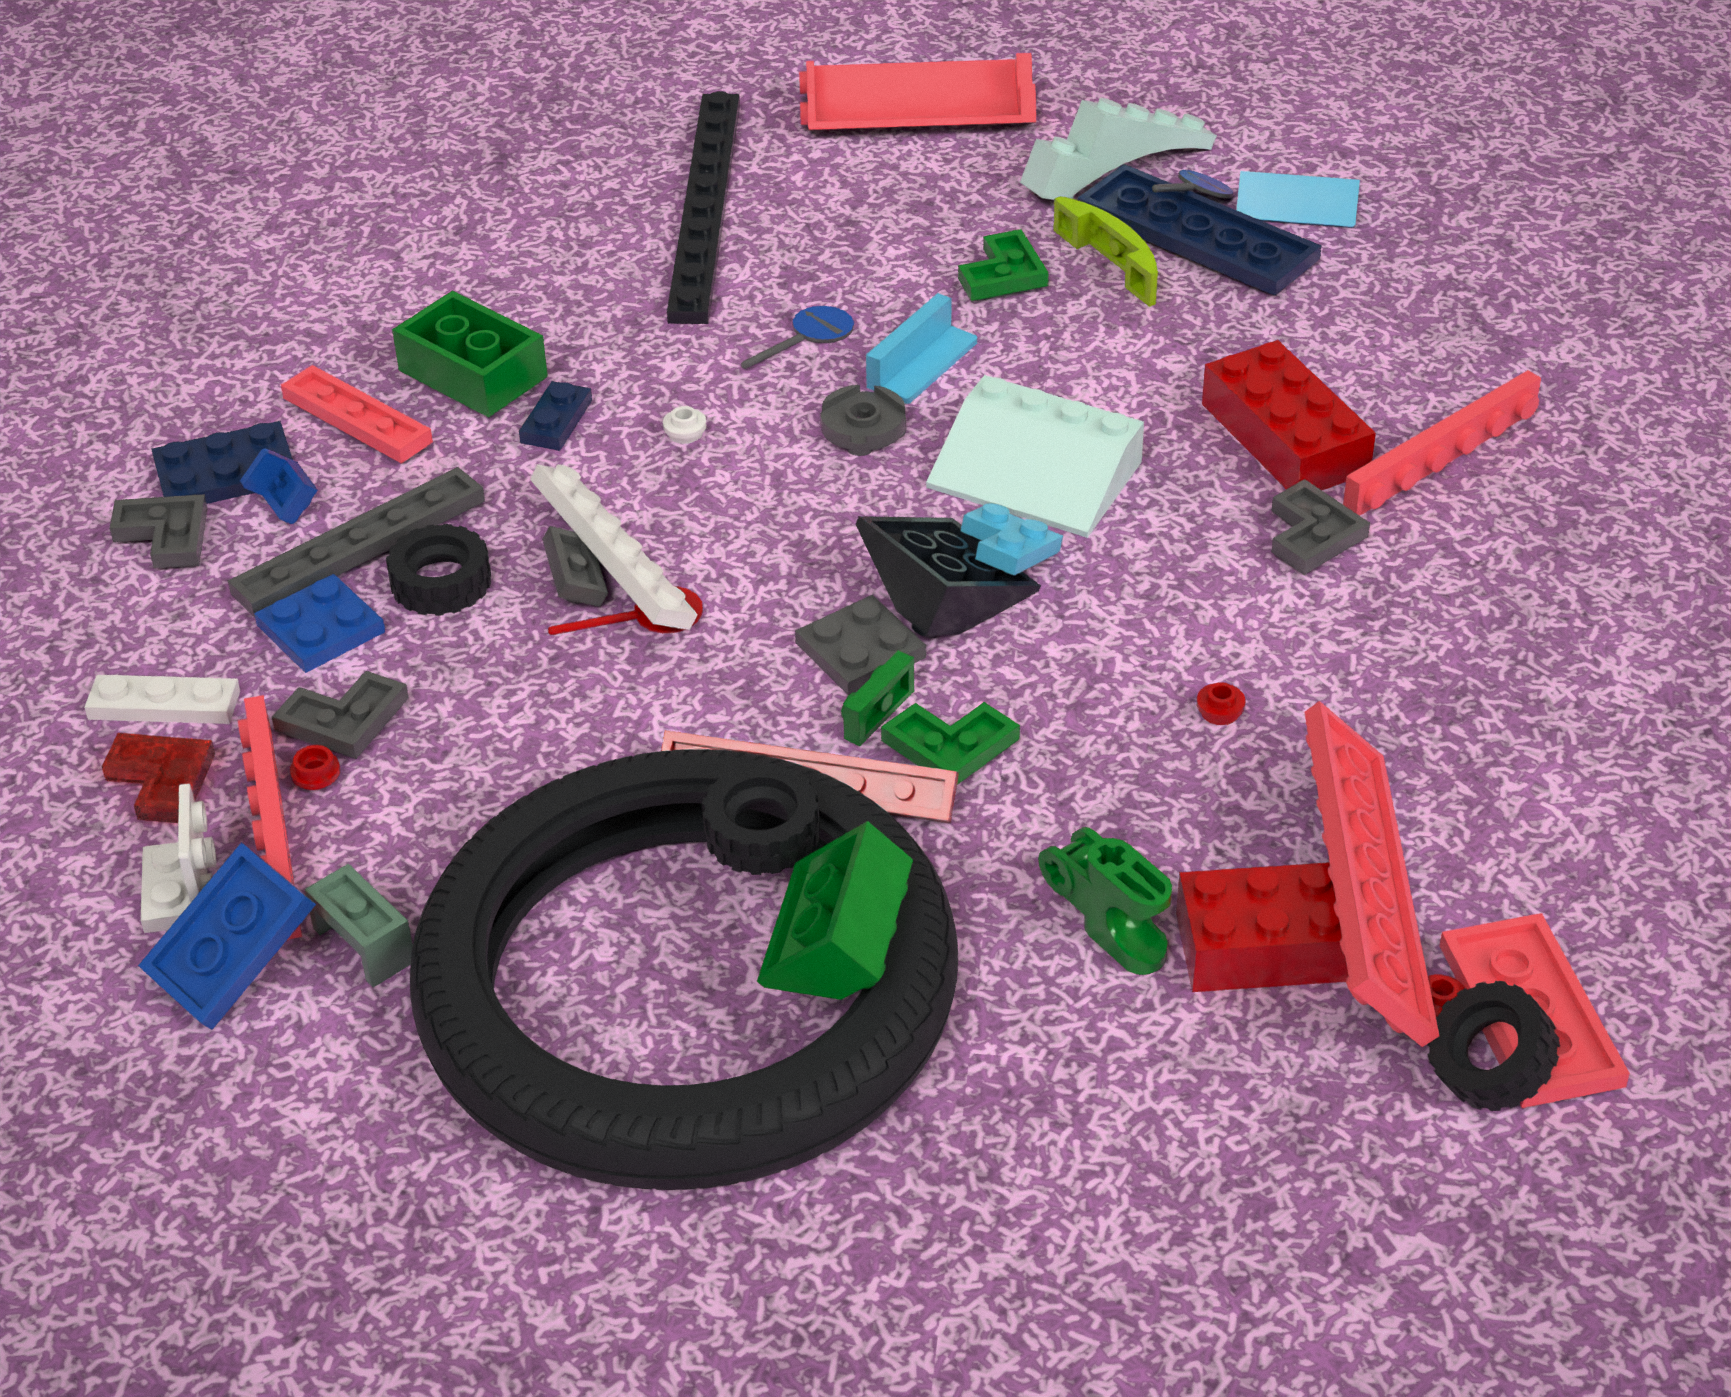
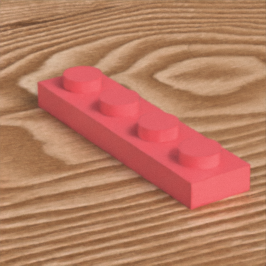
(357, 414)

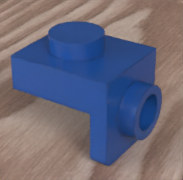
(281, 484)

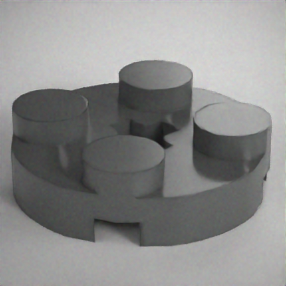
(879, 420)

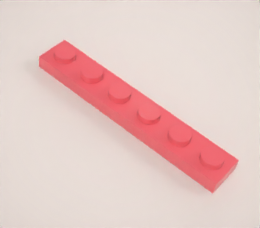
(1442, 443)
(265, 796)

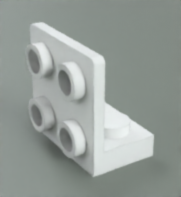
(176, 870)

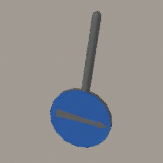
(1196, 180)
(814, 324)

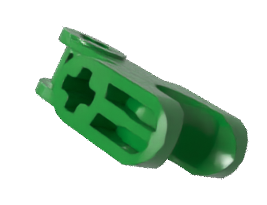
(1115, 893)

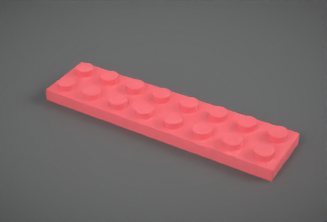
(1369, 877)

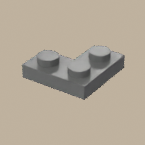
(171, 523)
(1319, 528)
(346, 723)

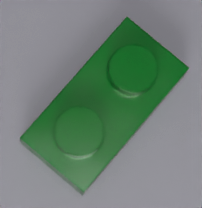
(878, 698)

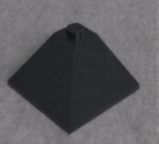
(935, 574)

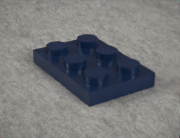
(216, 462)

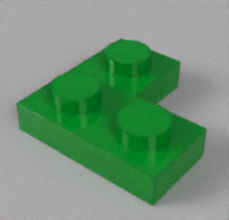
(1010, 267)
(957, 747)

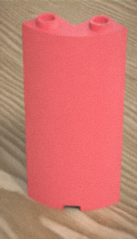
(918, 94)

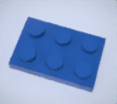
(226, 936)

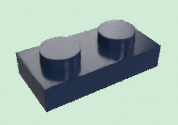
(555, 415)

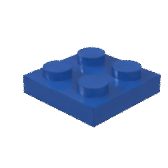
(319, 623)

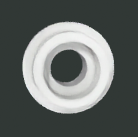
(684, 424)

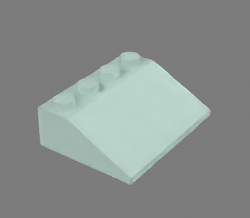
(1038, 455)

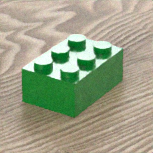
(470, 353)

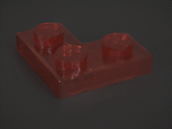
(161, 767)

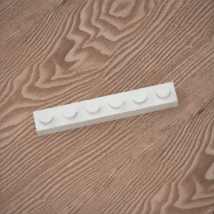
(614, 547)

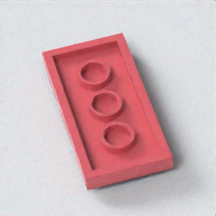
(1529, 956)

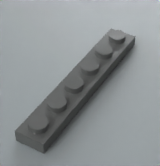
(356, 540)

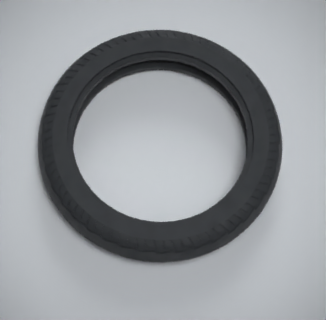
(647, 1131)

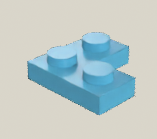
(1008, 540)

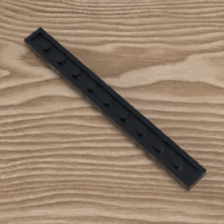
(704, 210)

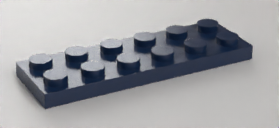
(1204, 230)

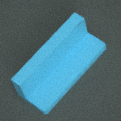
(1298, 198)
(918, 350)

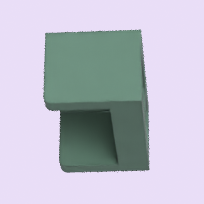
(363, 921)

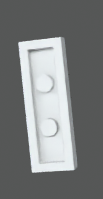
(162, 699)

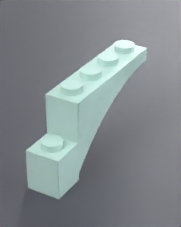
(1104, 139)

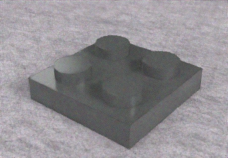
(857, 641)

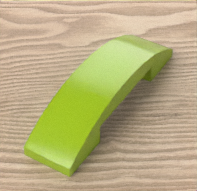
(1086, 224)

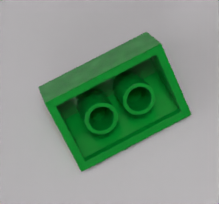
(838, 916)

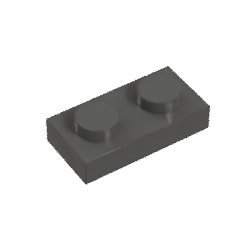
(574, 568)

